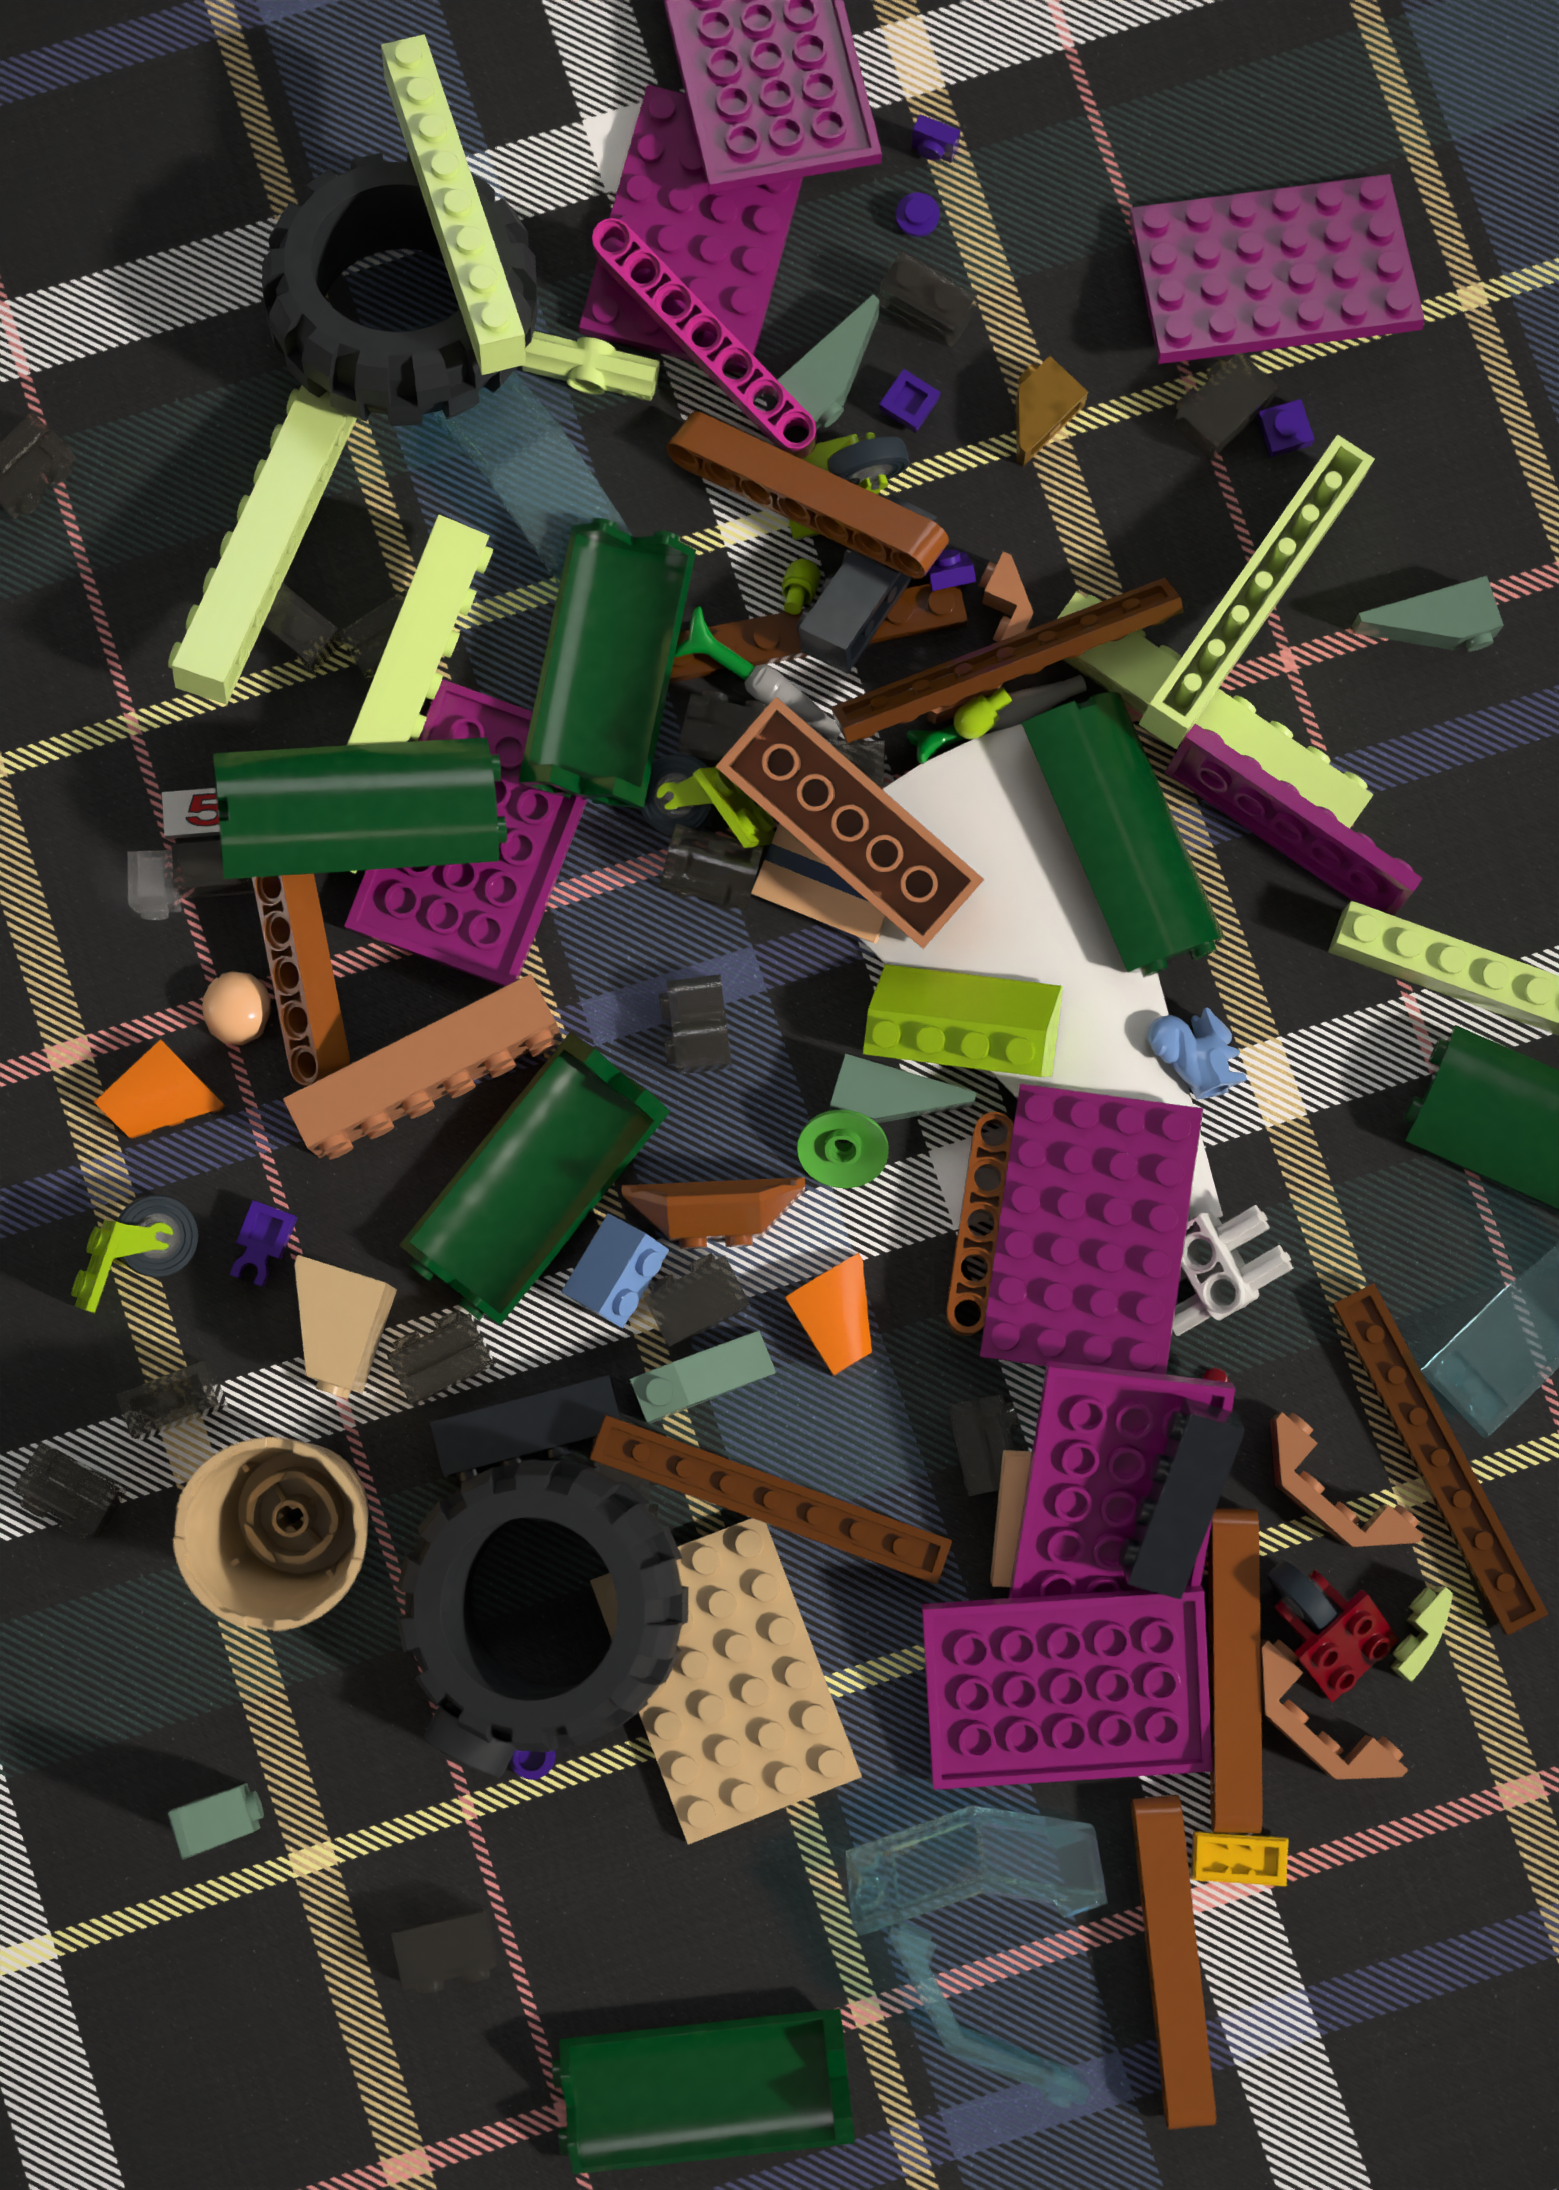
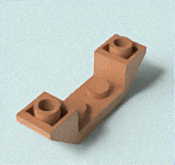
(1006, 594)
(1289, 1448)
(1365, 1760)

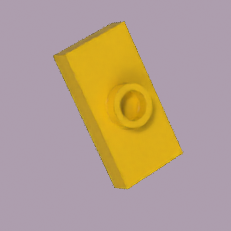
(1239, 1858)

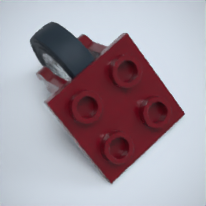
(1345, 1642)

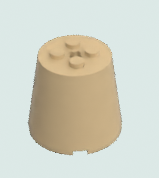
(245, 1551)

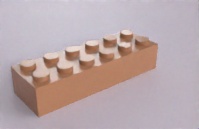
(849, 822)
(423, 1068)

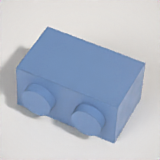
(615, 1270)

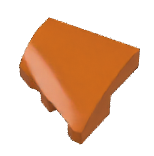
(156, 1094)
(836, 1314)

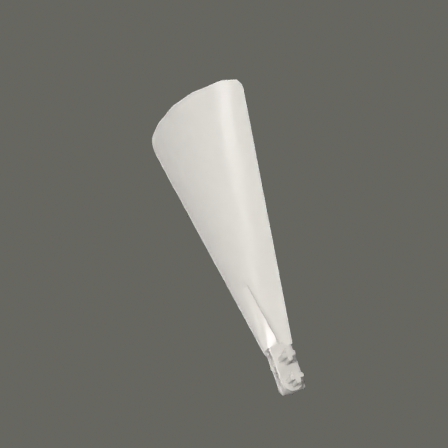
(1043, 925)

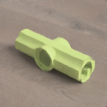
(592, 366)

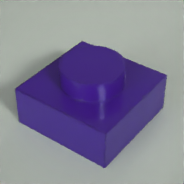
(935, 139)
(909, 401)
(1285, 428)
(950, 570)

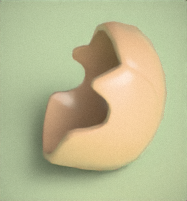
(236, 1007)

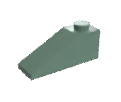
(827, 371)
(1439, 619)
(892, 1093)
(702, 1376)
(216, 1819)

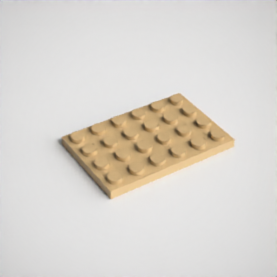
(746, 1704)

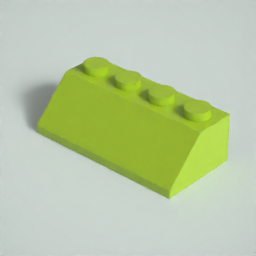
(964, 1020)

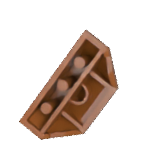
(715, 1209)

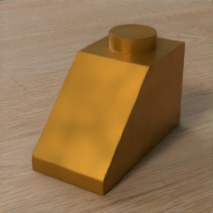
(1044, 405)

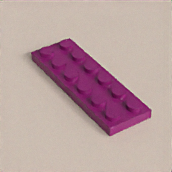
(1291, 822)

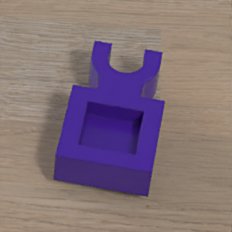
(265, 1235)

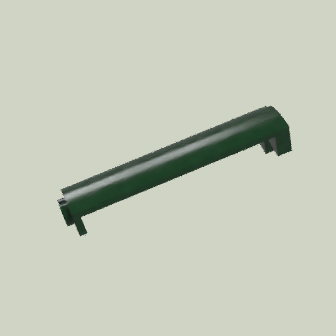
(607, 664)
(357, 807)
(1123, 833)
(1491, 1114)
(534, 1179)
(704, 2091)

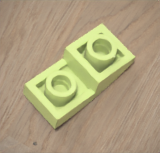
(1429, 1618)

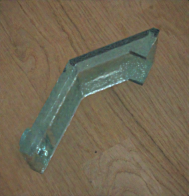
(531, 468)
(1503, 1349)
(973, 1855)
(1057, 2082)

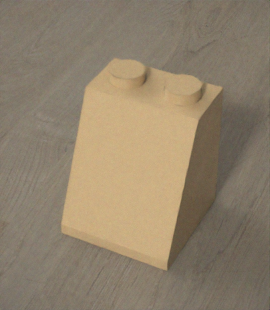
(340, 1324)

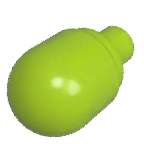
(800, 584)
(980, 714)

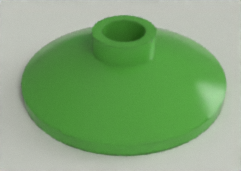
(842, 1163)

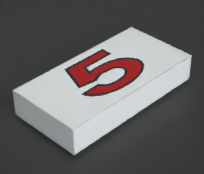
(190, 813)

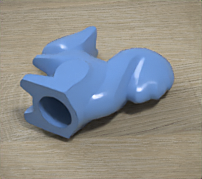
(1198, 1057)

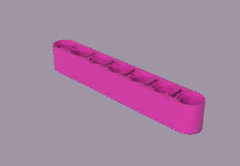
(696, 319)

